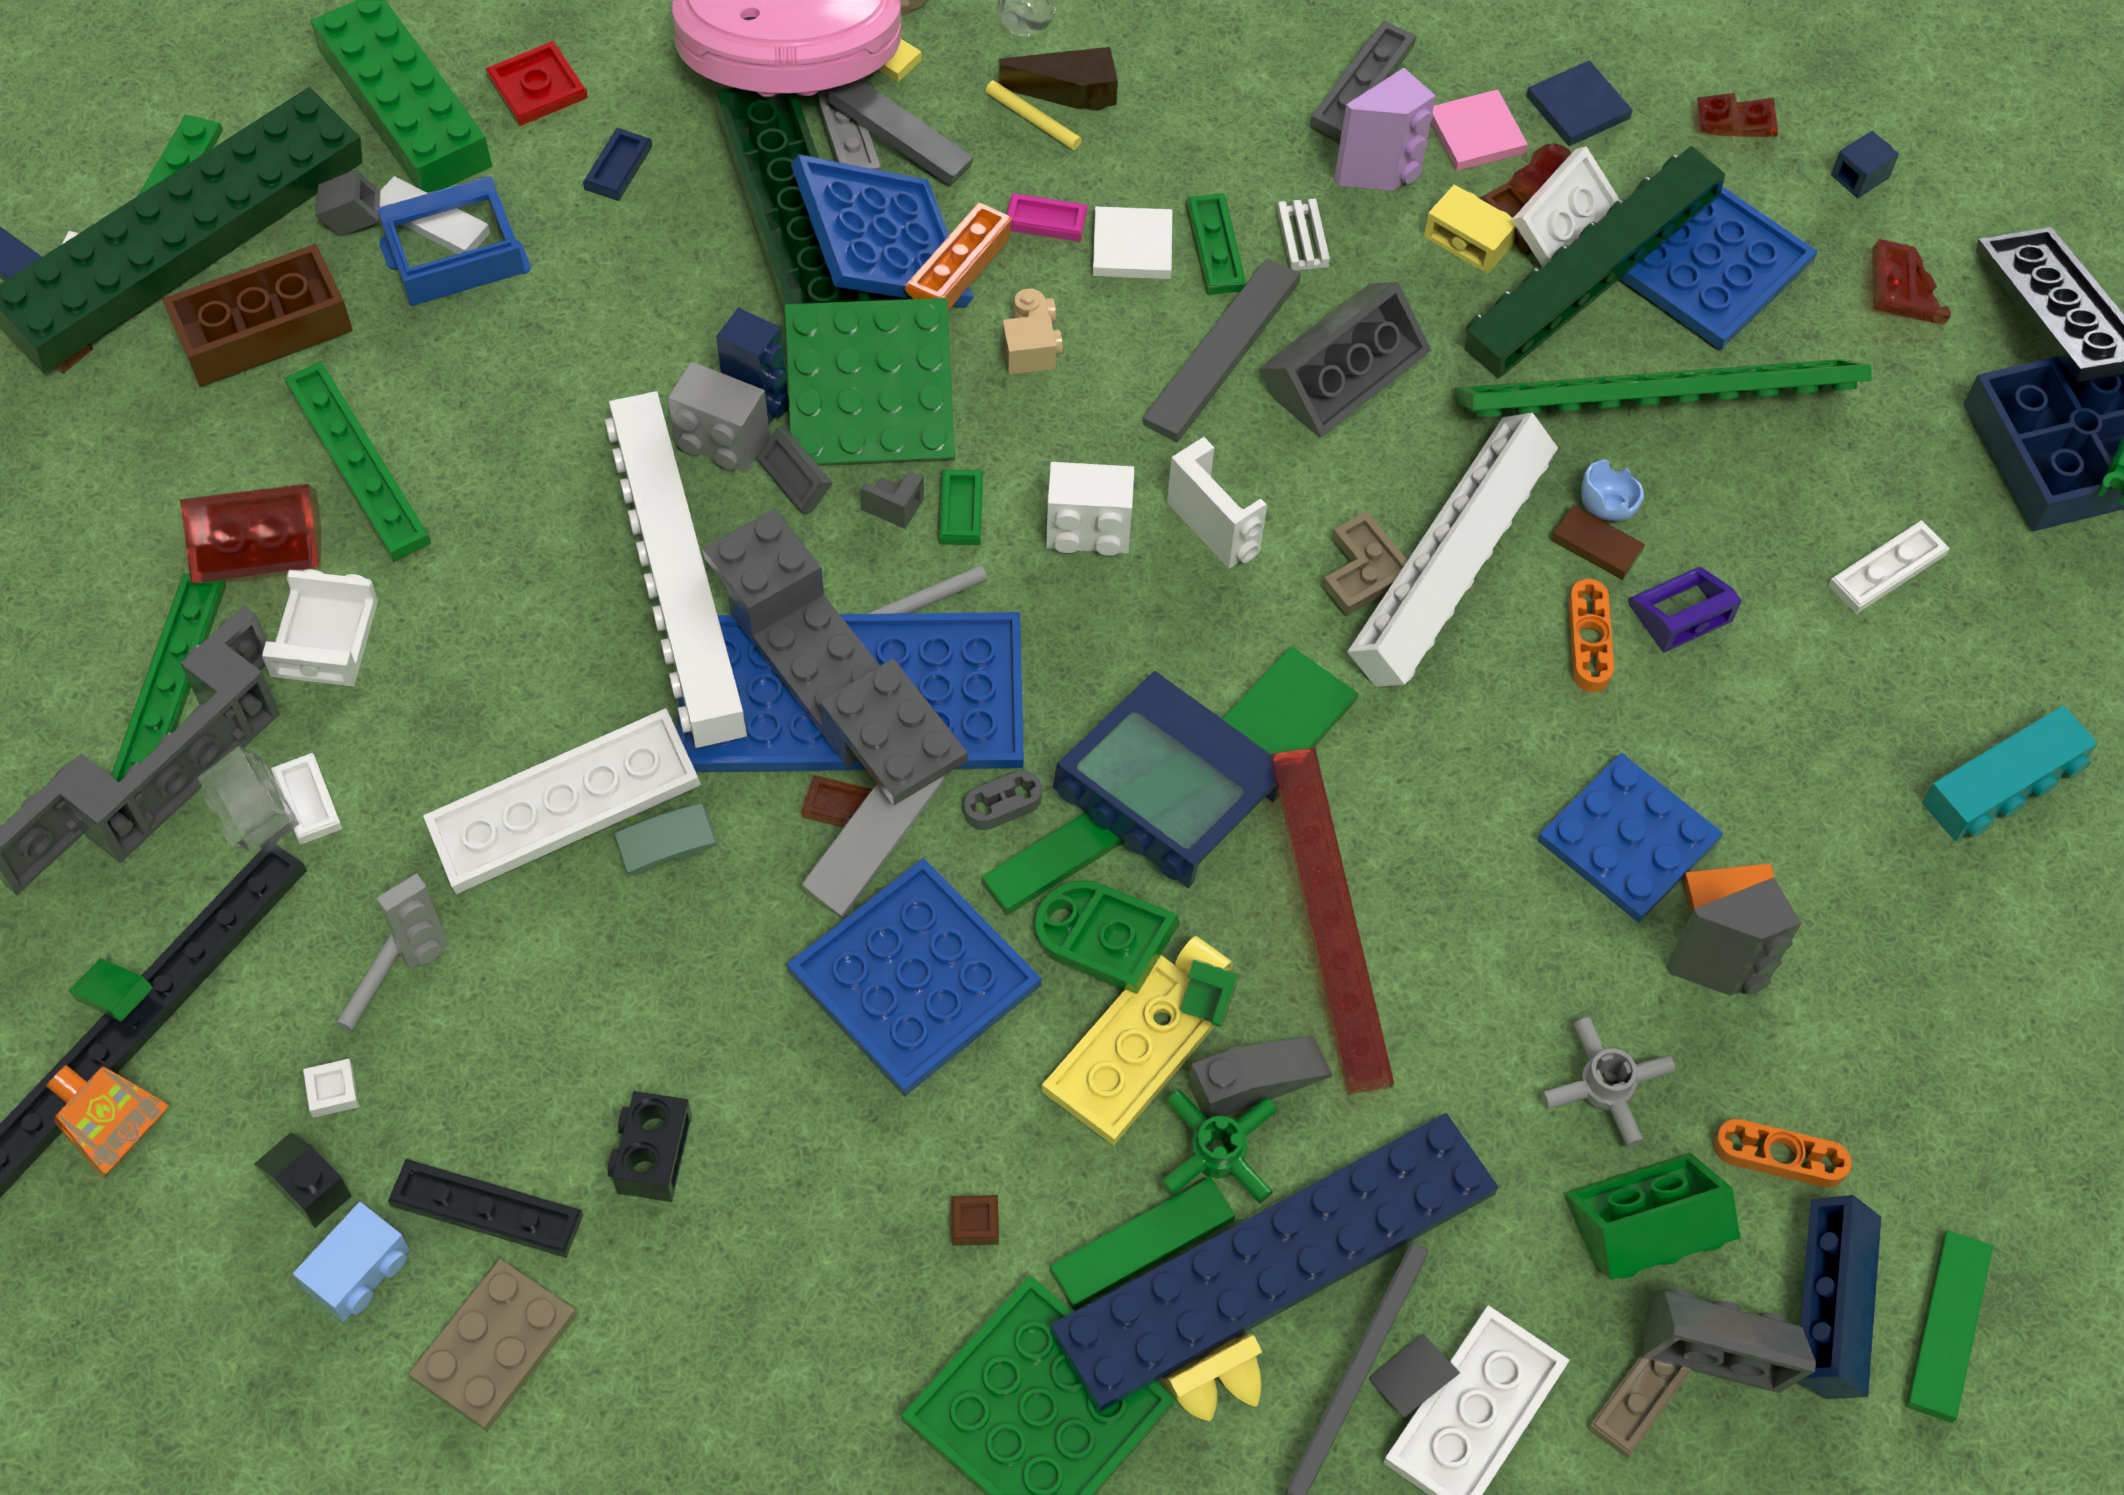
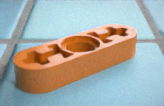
(1597, 620)
(1813, 1173)

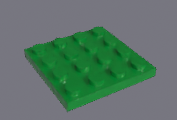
(870, 381)
(1019, 1416)

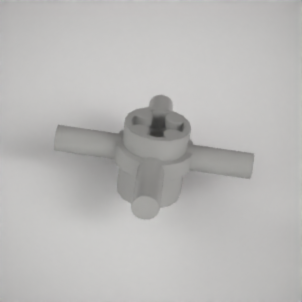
(1615, 1066)

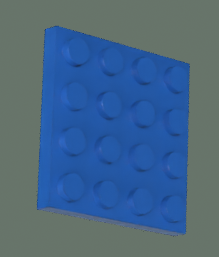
(871, 224)
(1721, 268)
(914, 976)

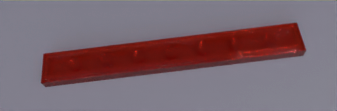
(1332, 922)

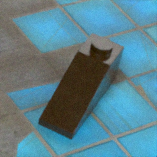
(1066, 78)

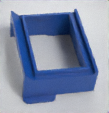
(460, 270)

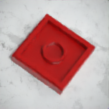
(536, 83)

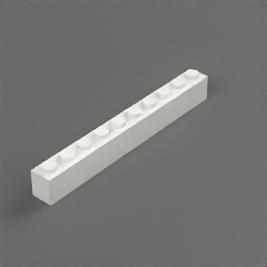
(677, 571)

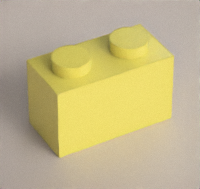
(1470, 228)

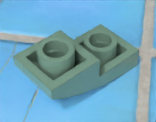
(666, 837)

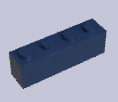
(1840, 1295)

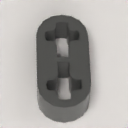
(1002, 799)

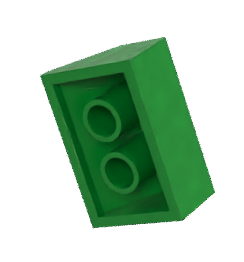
(1654, 1215)

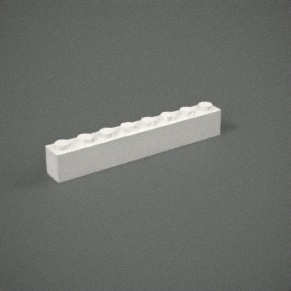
(1453, 551)

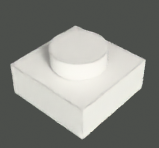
(331, 1088)

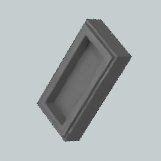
(794, 470)

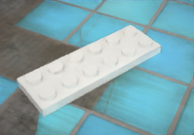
(561, 801)

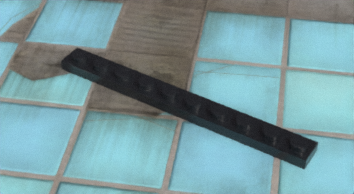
(173, 978)

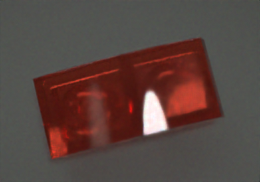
(1726, 117)
(1540, 168)

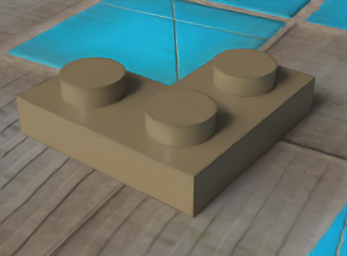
(1372, 566)

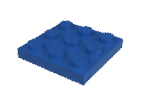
(1630, 837)

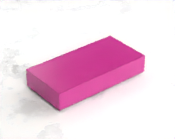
(1047, 217)

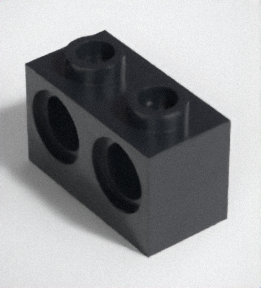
(661, 1147)

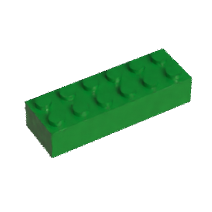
(401, 94)

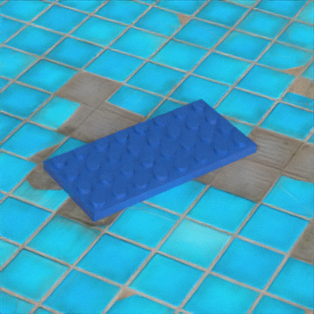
(956, 660)

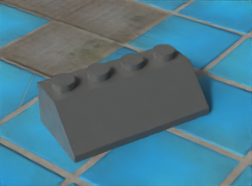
(1347, 357)

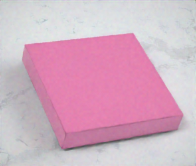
(1477, 130)

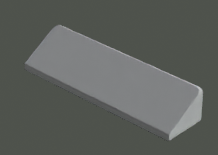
(864, 847)

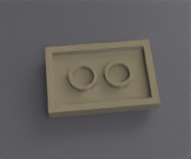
(493, 1345)

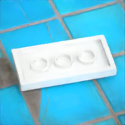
(1479, 1415)

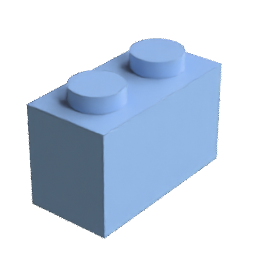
(352, 1262)

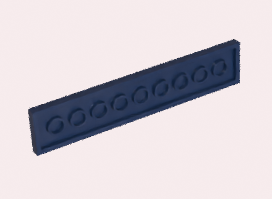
(1271, 1261)

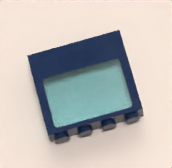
(1166, 777)

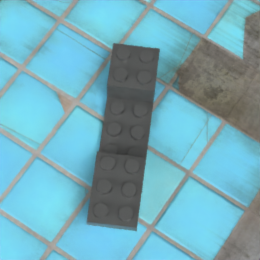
(852, 700)
(123, 814)

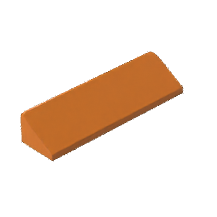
(961, 256)

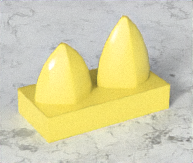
(1233, 1364)

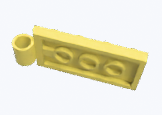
(1129, 1055)

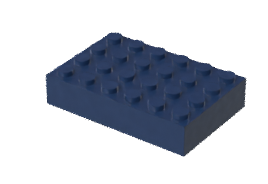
(2051, 438)

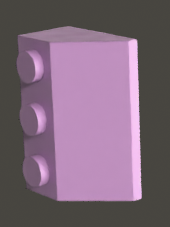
(1385, 134)

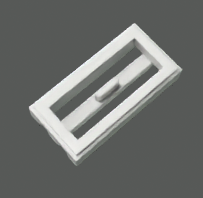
(1299, 210)

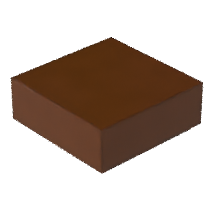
(975, 1220)

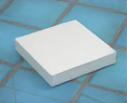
(1132, 242)

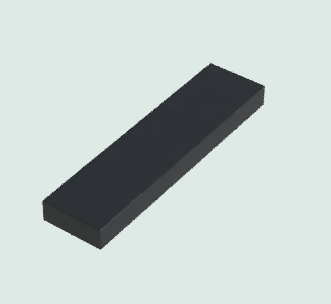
(486, 1208)

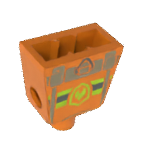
(103, 1115)

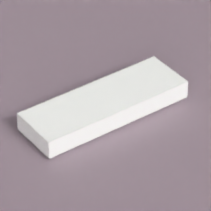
(449, 229)
(1888, 567)

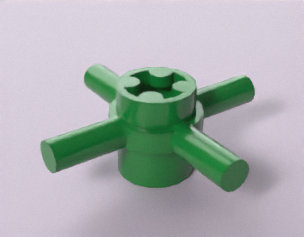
(1219, 1163)

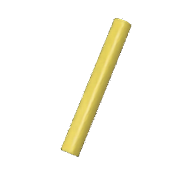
(1033, 115)

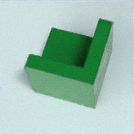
(1209, 992)

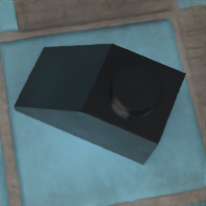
(304, 1179)

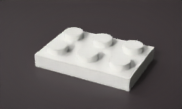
(1565, 205)

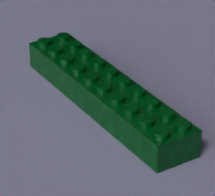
(175, 229)

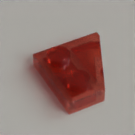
(1903, 284)

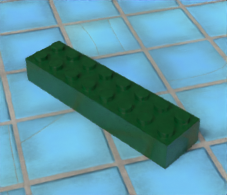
(763, 142)

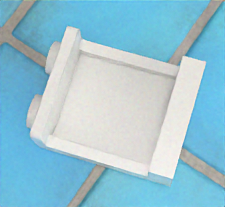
(1209, 511)
(322, 628)

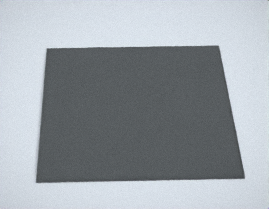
(1414, 1375)

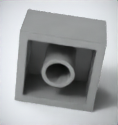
(719, 417)

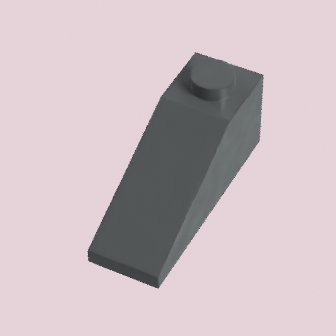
(1253, 1072)

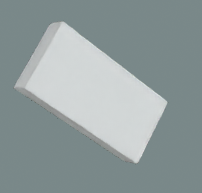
(308, 797)

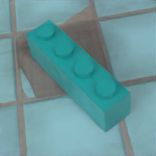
(2009, 774)

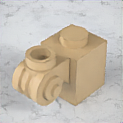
(1029, 337)

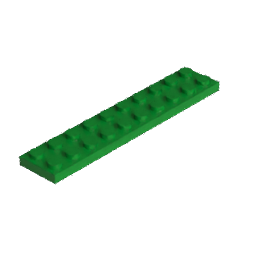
(1649, 387)

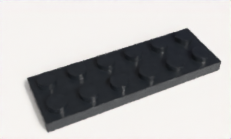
(2059, 300)

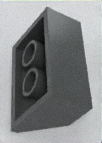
(1736, 940)
(1726, 1341)

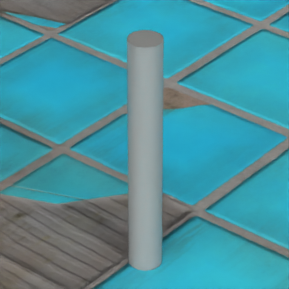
(935, 592)
(368, 986)

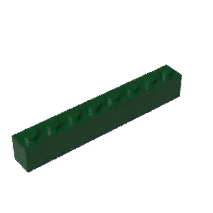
(1593, 261)

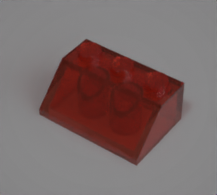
(252, 533)

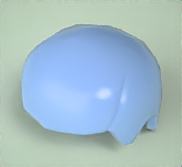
(1610, 493)

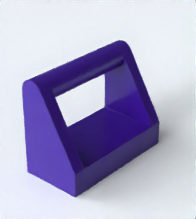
(1692, 622)

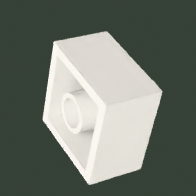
(1089, 508)

